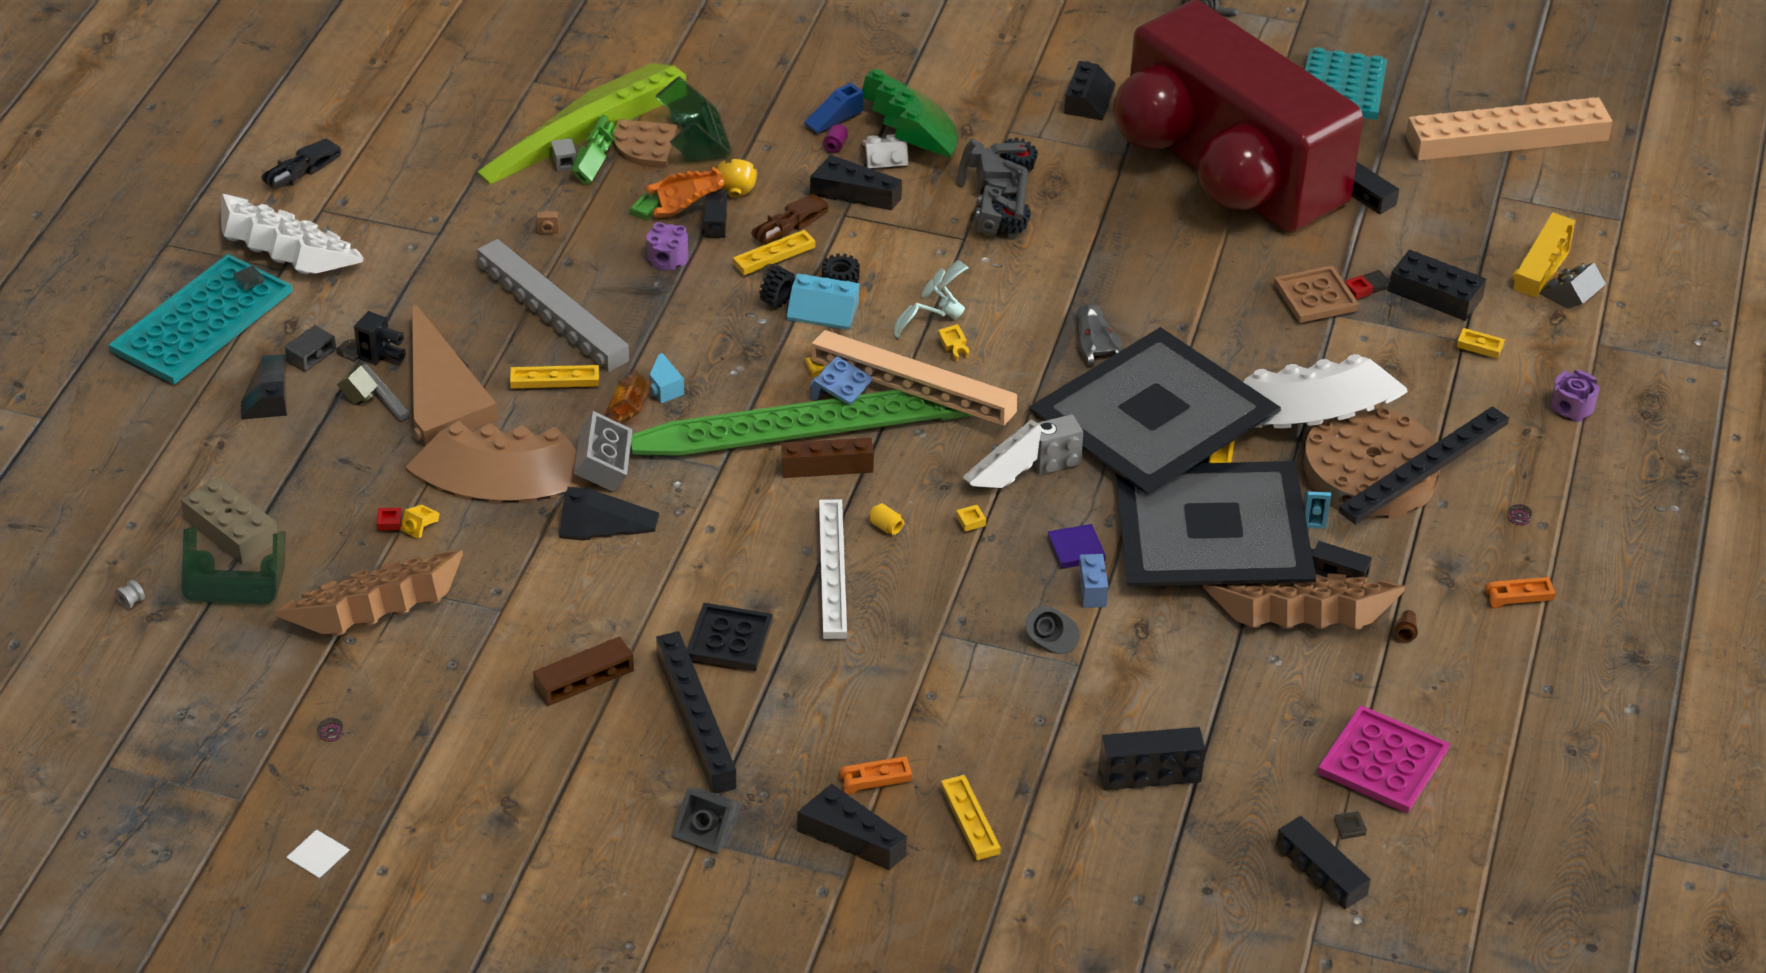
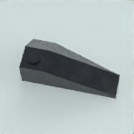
(266, 390)

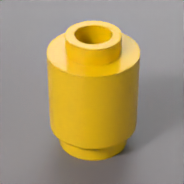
(886, 519)

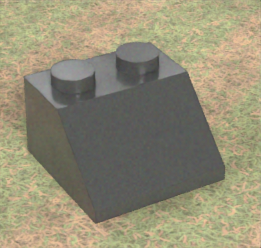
(706, 819)

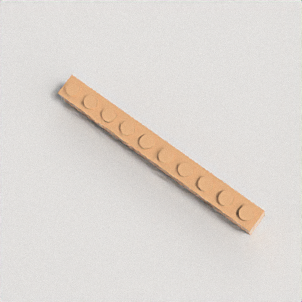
(918, 378)

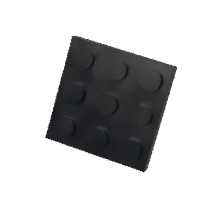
(729, 636)

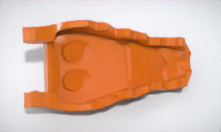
(682, 190)

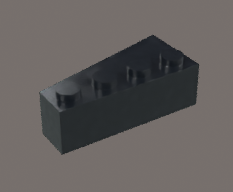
(855, 183)
(852, 827)

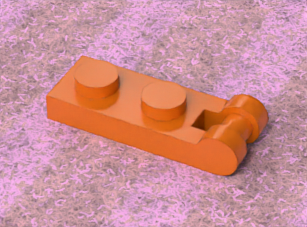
(1519, 591)
(875, 774)

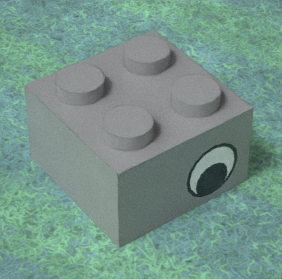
(1059, 444)

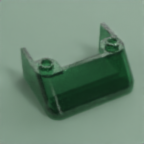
(702, 125)
(206, 584)

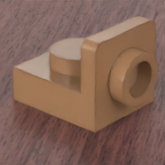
(547, 222)

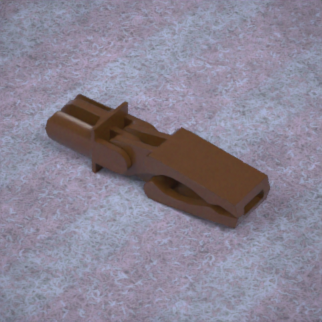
(797, 215)

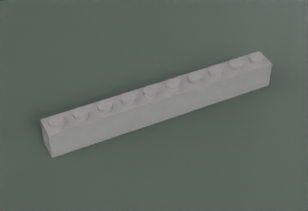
(553, 305)

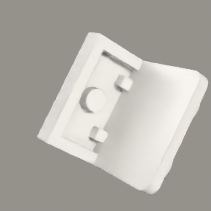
(885, 151)

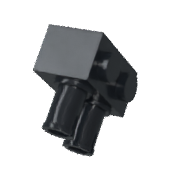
(374, 339)

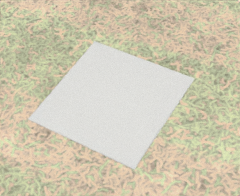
(318, 853)

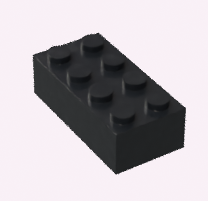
(1437, 285)
(1151, 758)

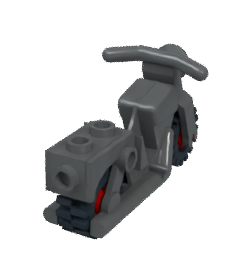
(1004, 183)

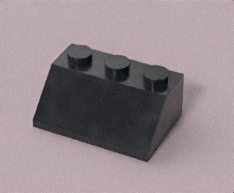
(1089, 91)

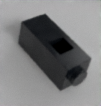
(716, 214)
(1338, 560)

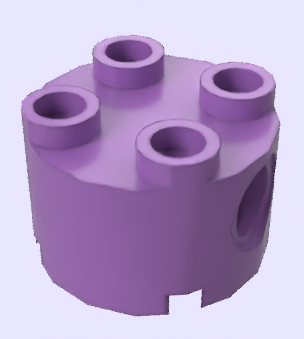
(667, 246)
(1575, 395)

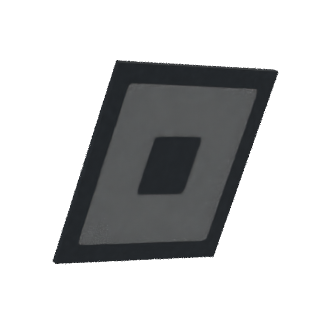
(1157, 409)
(1217, 527)

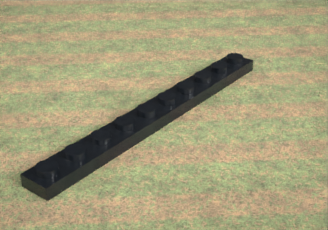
(1423, 465)

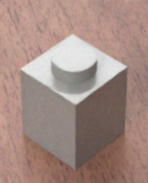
(563, 154)

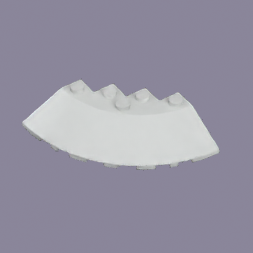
(284, 237)
(1325, 390)

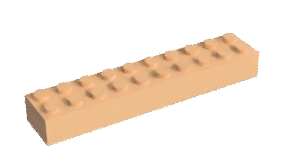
(1508, 128)

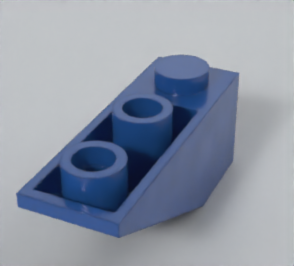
(836, 108)

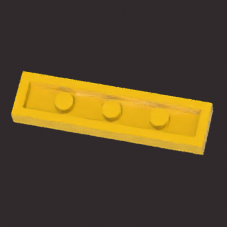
(774, 252)
(554, 376)
(970, 817)

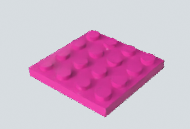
(1383, 759)

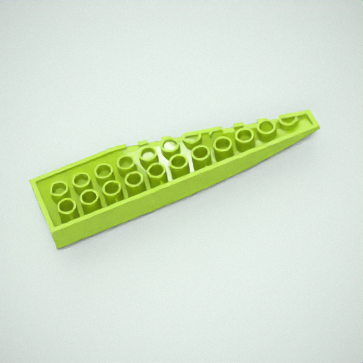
(618, 99)

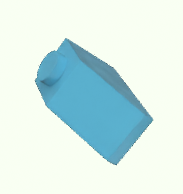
(665, 380)
(1316, 508)

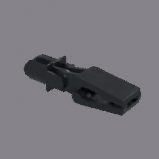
(307, 160)

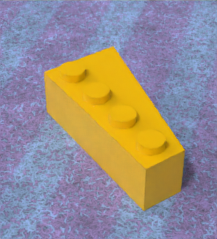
(1545, 255)

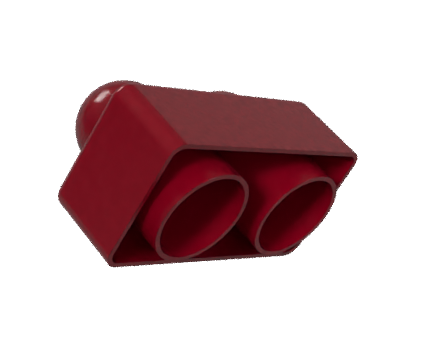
(1240, 117)

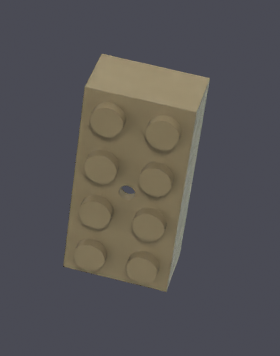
(241, 532)

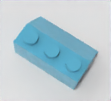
(823, 301)

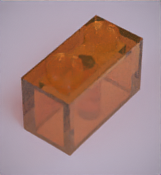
(629, 397)

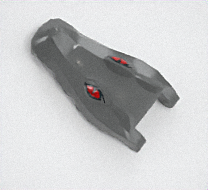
(1095, 334)

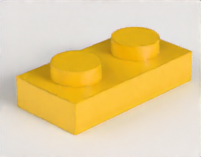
(1480, 343)

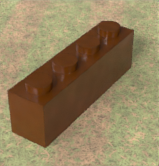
(827, 457)
(583, 671)

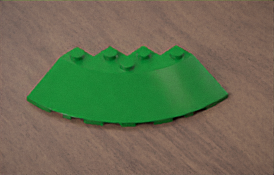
(911, 113)

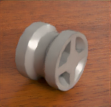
(129, 594)

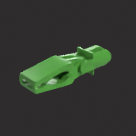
(591, 158)

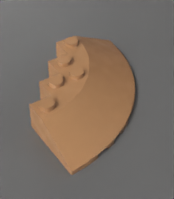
(498, 464)
(373, 595)
(1316, 603)

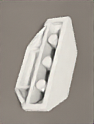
(1008, 459)

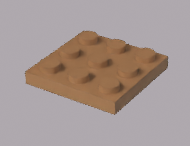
(1316, 294)

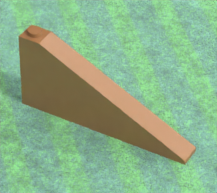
(443, 385)

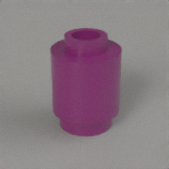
(835, 138)

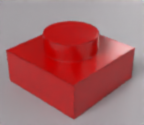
(1359, 287)
(389, 519)

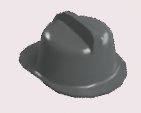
(1052, 629)

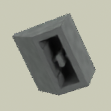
(1574, 285)

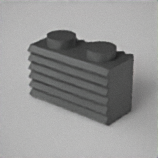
(310, 348)

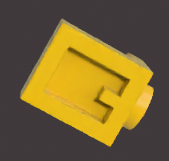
(416, 518)

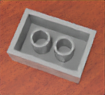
(603, 451)

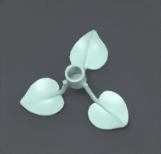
(948, 304)

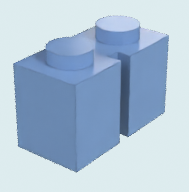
(1093, 580)

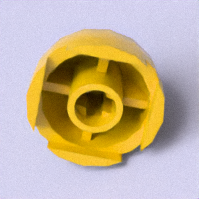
(738, 177)

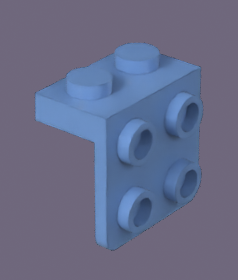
(841, 381)

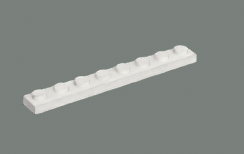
(832, 569)

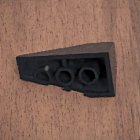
(595, 513)

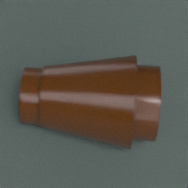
(1406, 627)

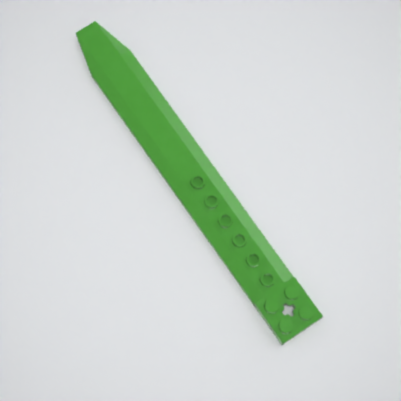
(787, 423)

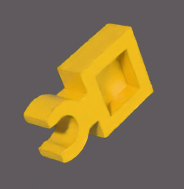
(954, 339)

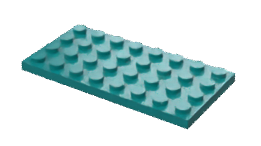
(1352, 75)
(198, 320)

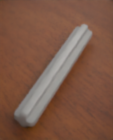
(387, 396)

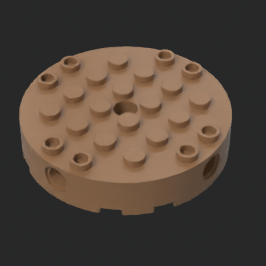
(1361, 450)

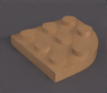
(645, 142)

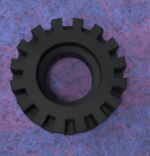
(841, 268)
(777, 286)

